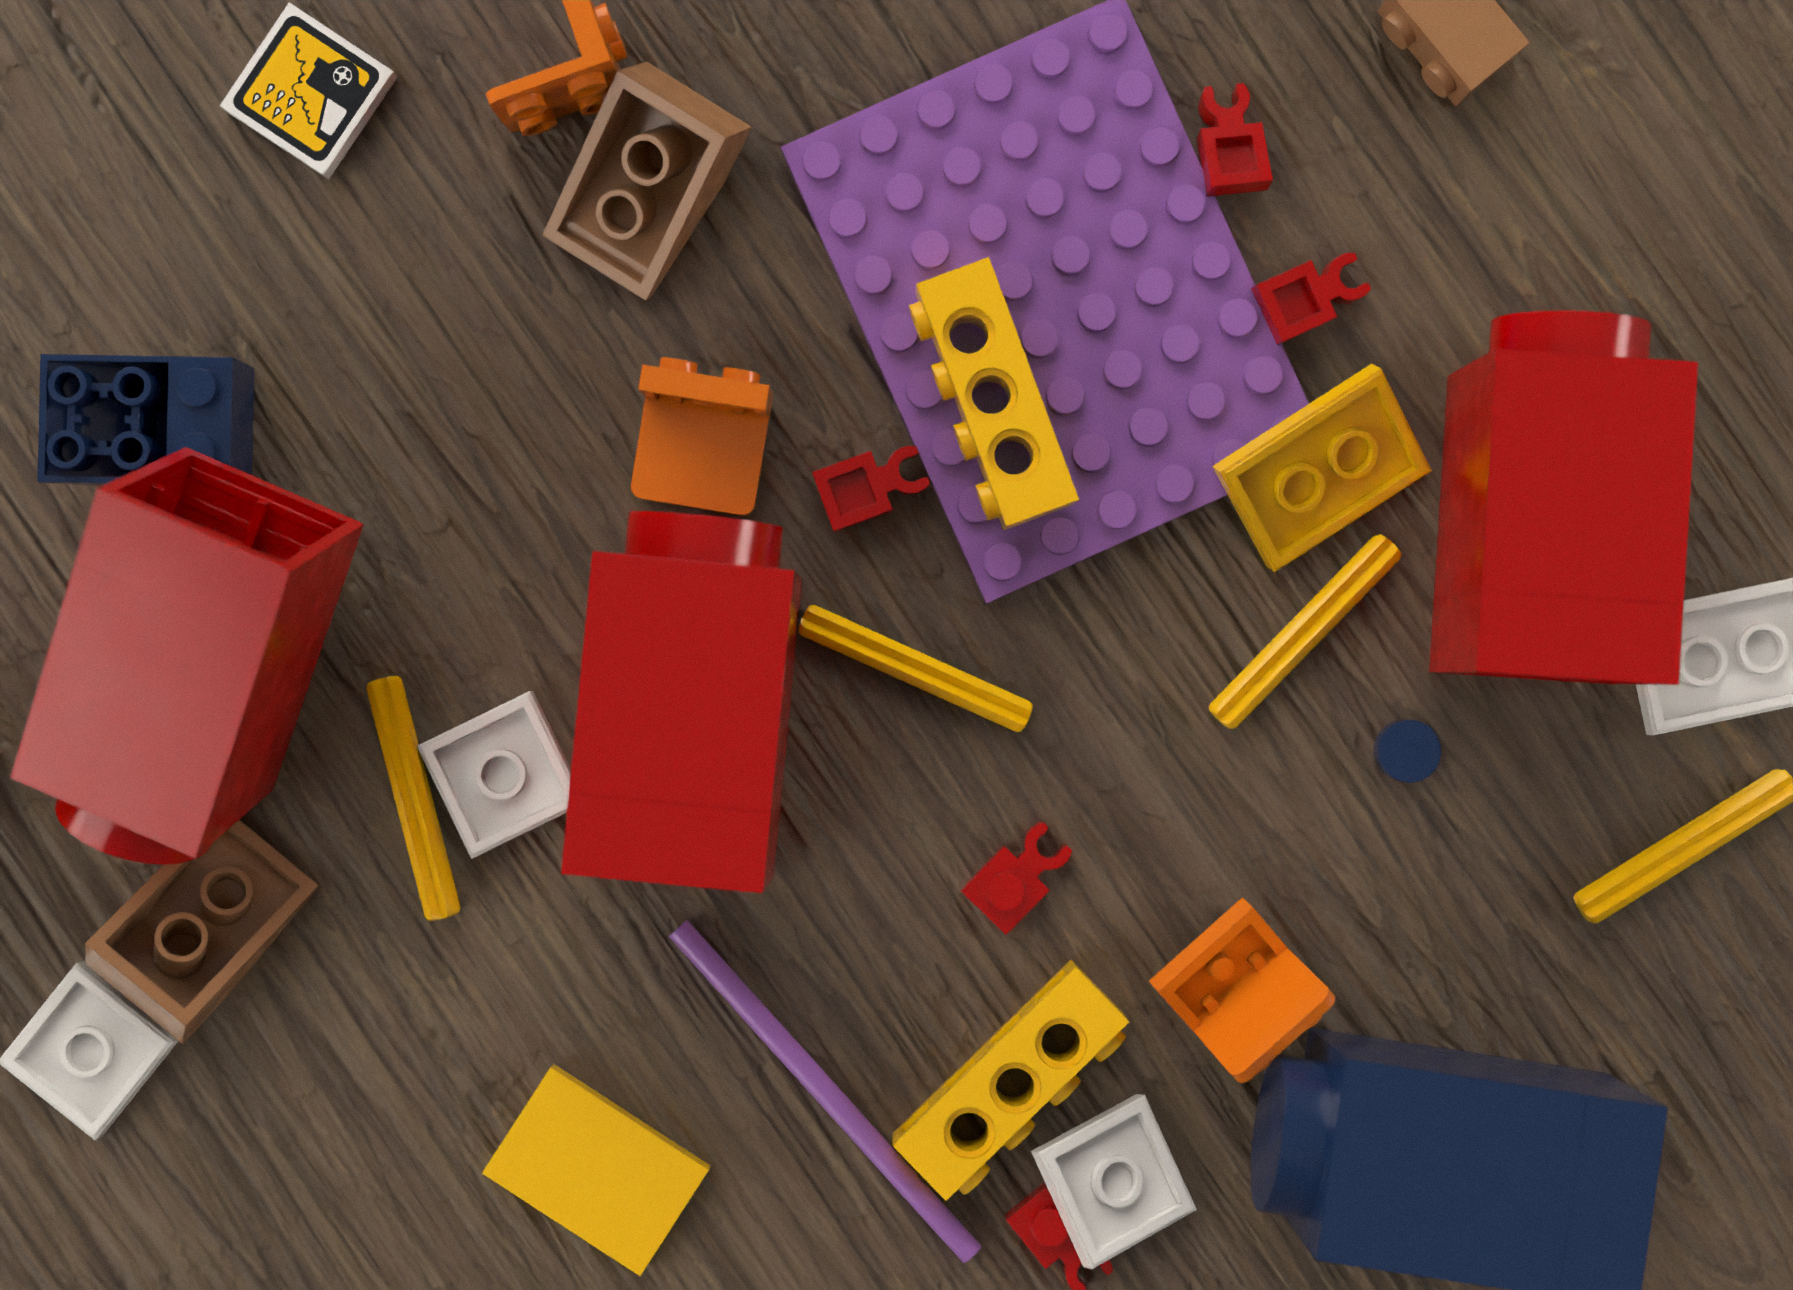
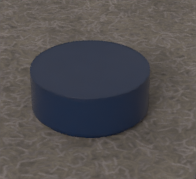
(1407, 750)

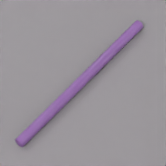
(825, 1091)

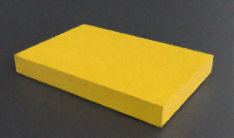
(1322, 467)
(596, 1169)

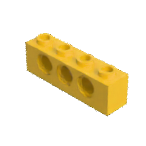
(975, 297)
(961, 1165)

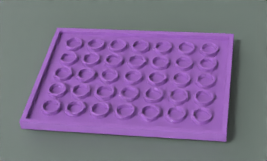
(1109, 260)

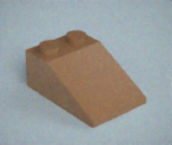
(644, 177)
(199, 929)

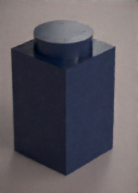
(1458, 1164)

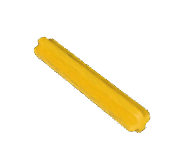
(1305, 631)
(915, 668)
(413, 798)
(1685, 846)

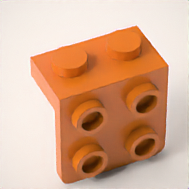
(575, 85)
(701, 437)
(1243, 991)

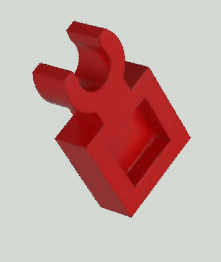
(1229, 151)
(1302, 298)
(858, 489)
(1010, 884)
(1045, 1235)

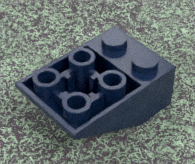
(127, 411)

